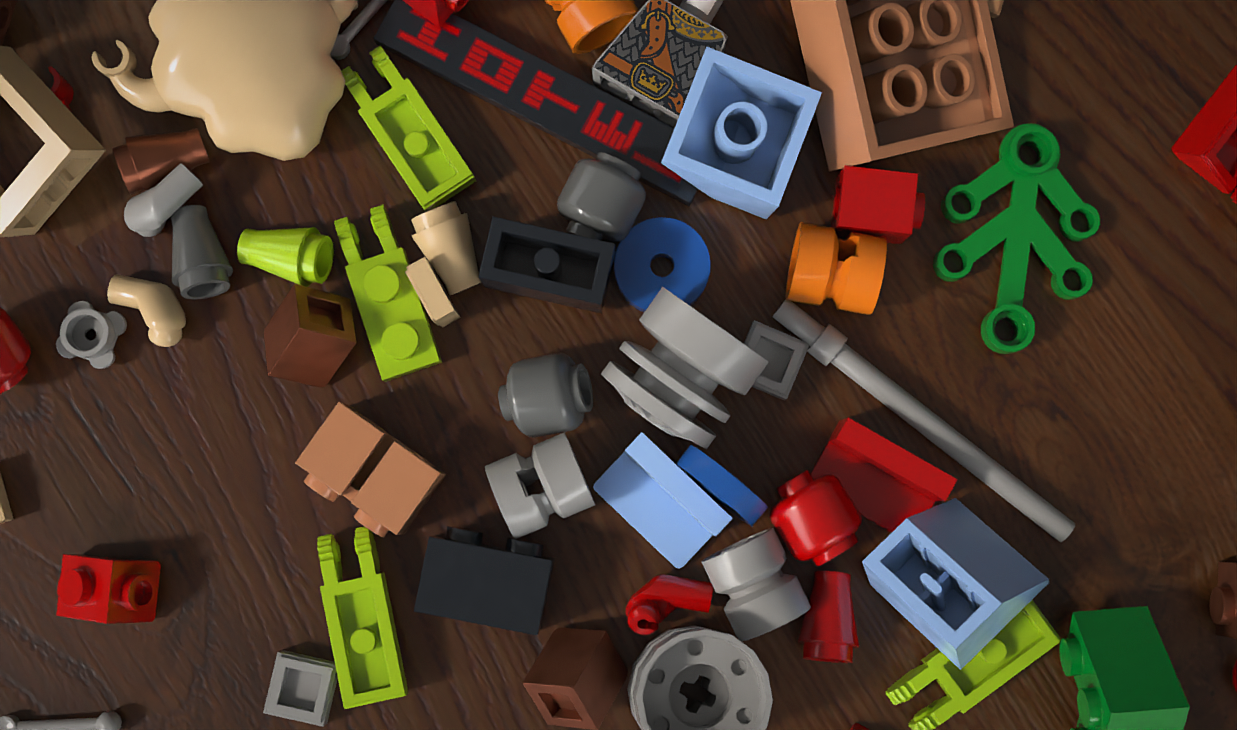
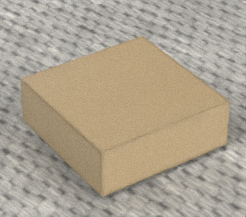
(432, 292)

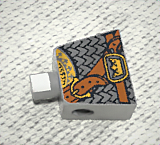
(659, 56)

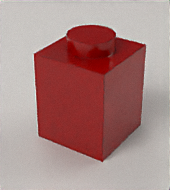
(877, 203)

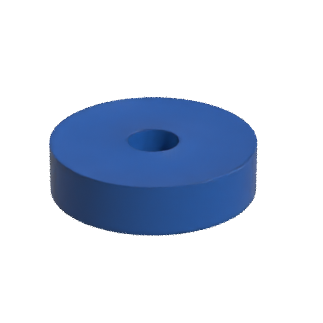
(665, 239)
(721, 485)

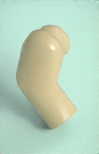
(156, 303)

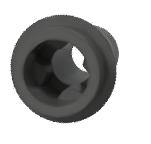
(197, 255)

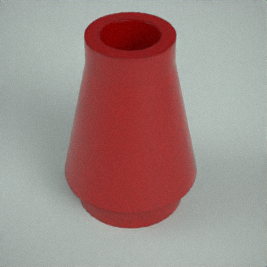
(830, 623)

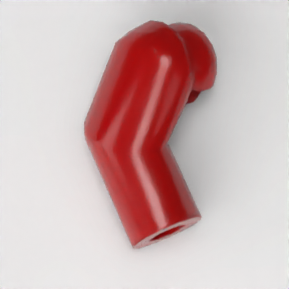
(661, 597)

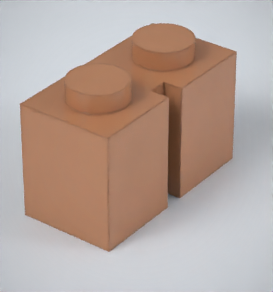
(370, 470)

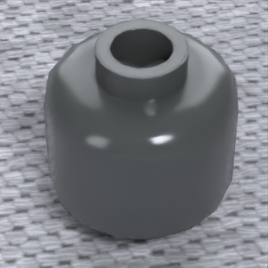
(602, 198)
(546, 394)

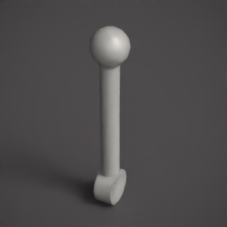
(342, 47)
(106, 721)

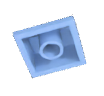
(740, 132)

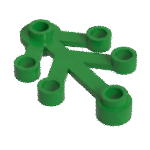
(1020, 227)

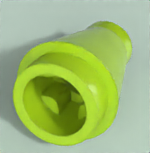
(292, 254)

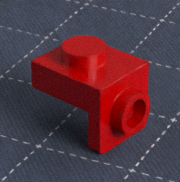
(108, 589)

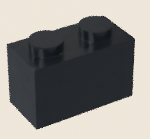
(547, 265)
(485, 582)

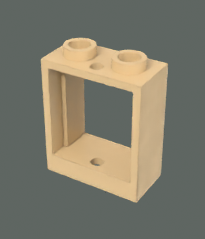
(60, 162)

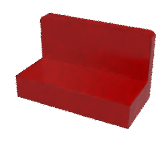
(881, 476)

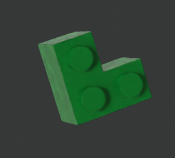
(1122, 672)

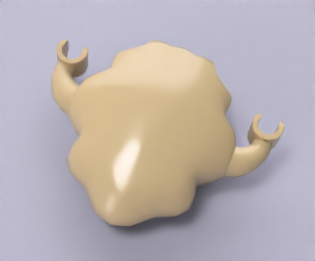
(244, 67)

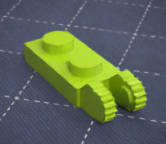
(410, 135)
(388, 301)
(361, 624)
(1007, 654)

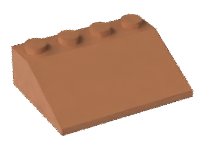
(900, 75)

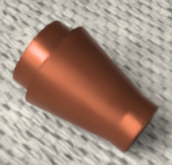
(152, 157)

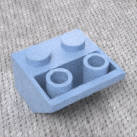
(953, 578)

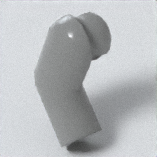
(151, 209)

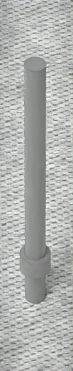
(829, 346)

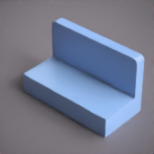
(661, 501)

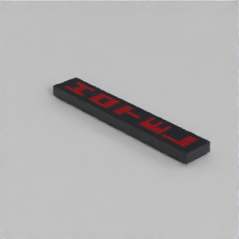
(534, 93)

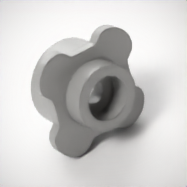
(74, 331)

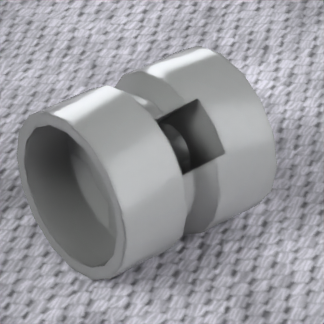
(561, 479)
(757, 588)

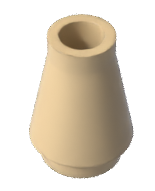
(448, 245)

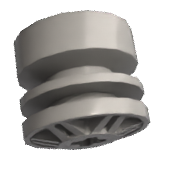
(683, 369)
(731, 674)

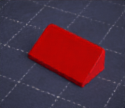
(1211, 138)

